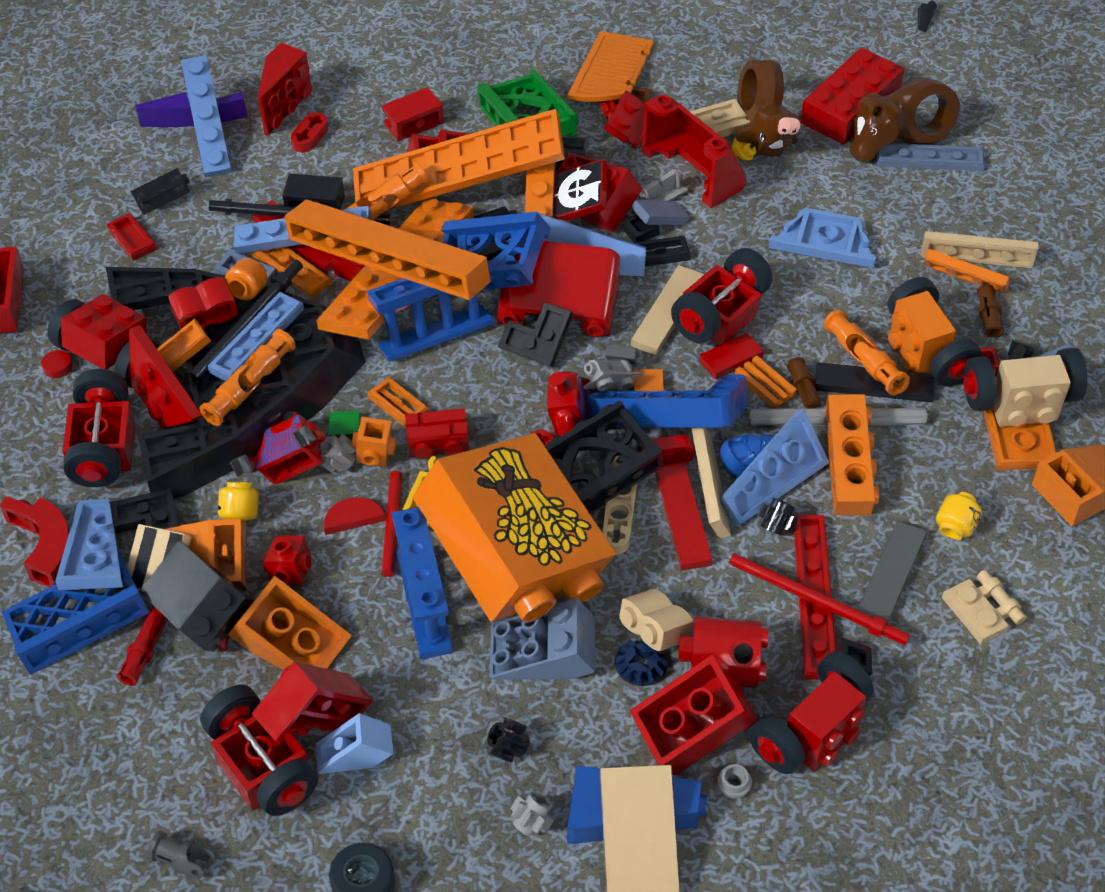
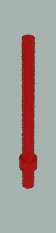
(876, 625)

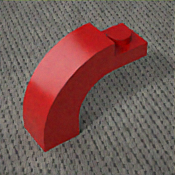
(53, 532)

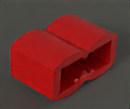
(207, 303)

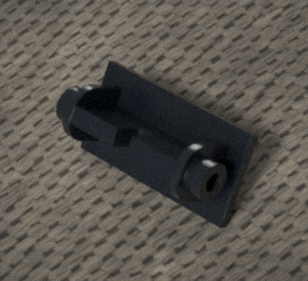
(161, 191)

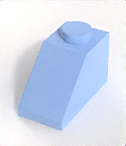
(355, 745)

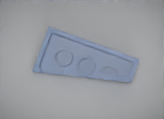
(631, 254)
(778, 468)
(90, 550)

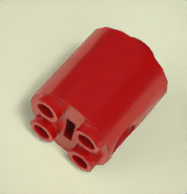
(720, 638)

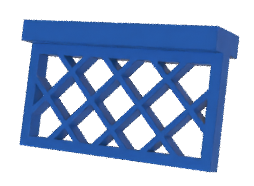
(81, 626)

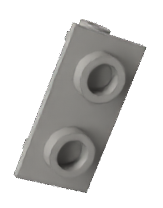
(665, 189)
(610, 375)

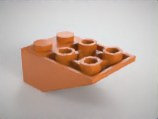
(1073, 482)
(221, 545)

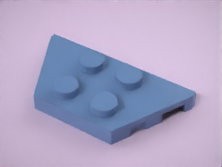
(825, 237)

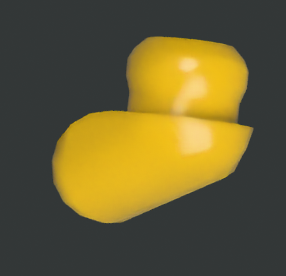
(743, 150)

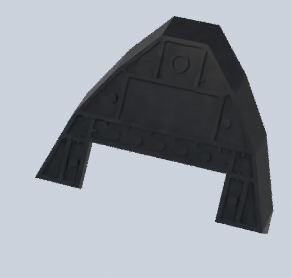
(301, 383)

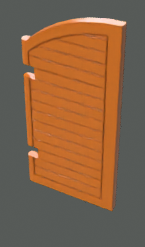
(610, 67)

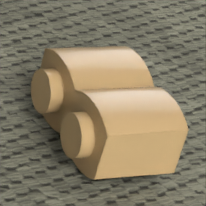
(655, 619)

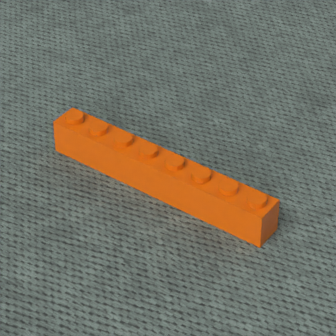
(388, 249)

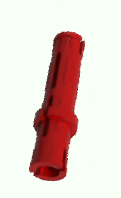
(142, 649)

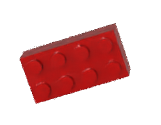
(836, 101)

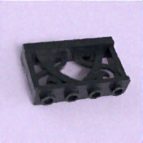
(616, 480)

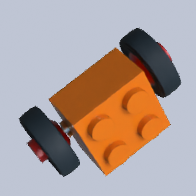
(926, 335)

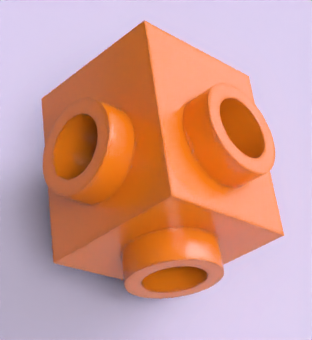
(374, 442)

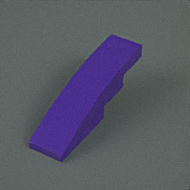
(176, 110)

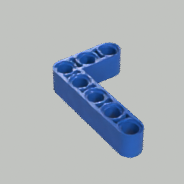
(701, 408)

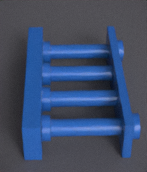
(404, 292)
(422, 583)

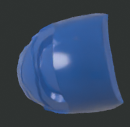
(741, 450)

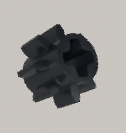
(777, 516)
(508, 739)

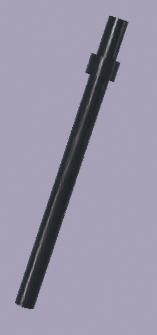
(280, 283)

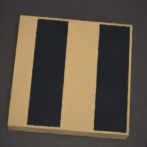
(150, 549)

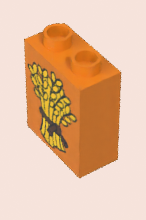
(514, 528)

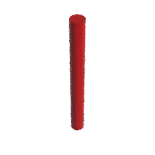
(390, 538)

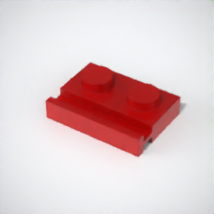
(627, 120)

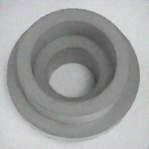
(736, 772)

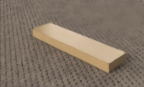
(982, 249)
(658, 322)
(711, 481)

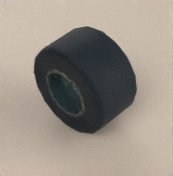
(358, 865)

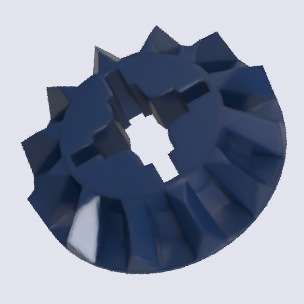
(636, 672)

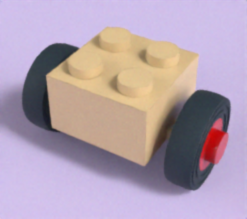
(1026, 387)

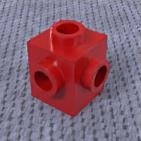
(288, 559)

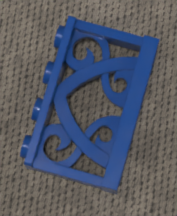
(515, 230)

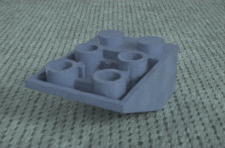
(547, 648)

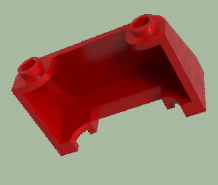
(675, 130)
(570, 278)

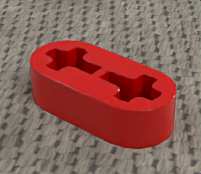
(305, 130)
(675, 448)

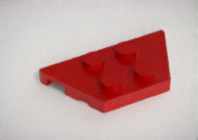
(157, 384)

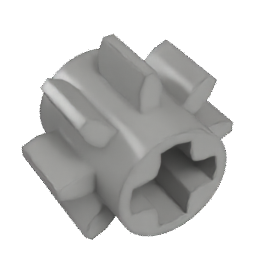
(337, 453)
(532, 814)

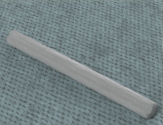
(880, 416)

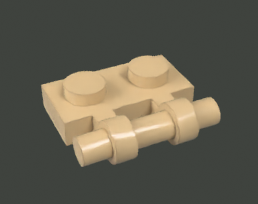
(977, 613)

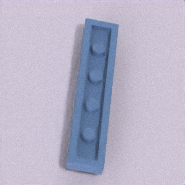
(206, 116)
(274, 233)

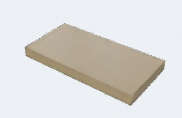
(639, 829)

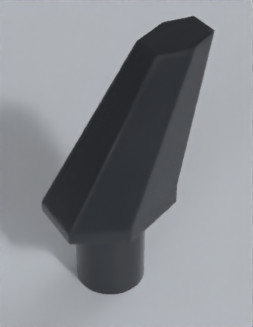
(925, 14)

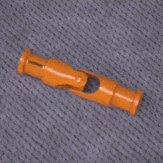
(396, 188)
(863, 350)
(260, 363)

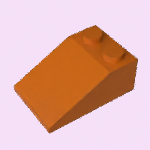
(288, 629)

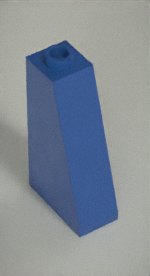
(585, 814)

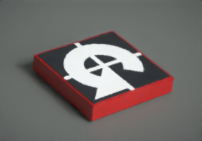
(580, 191)

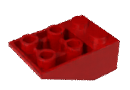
(283, 85)
(620, 195)

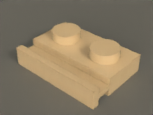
(723, 117)

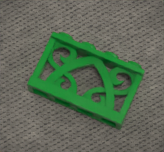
(524, 90)

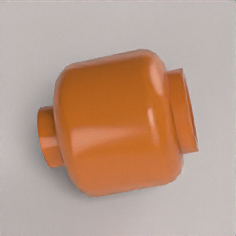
(246, 279)

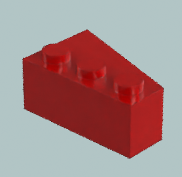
(310, 699)

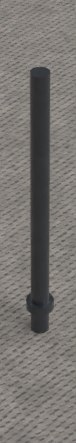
(263, 209)

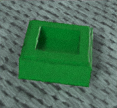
(344, 423)

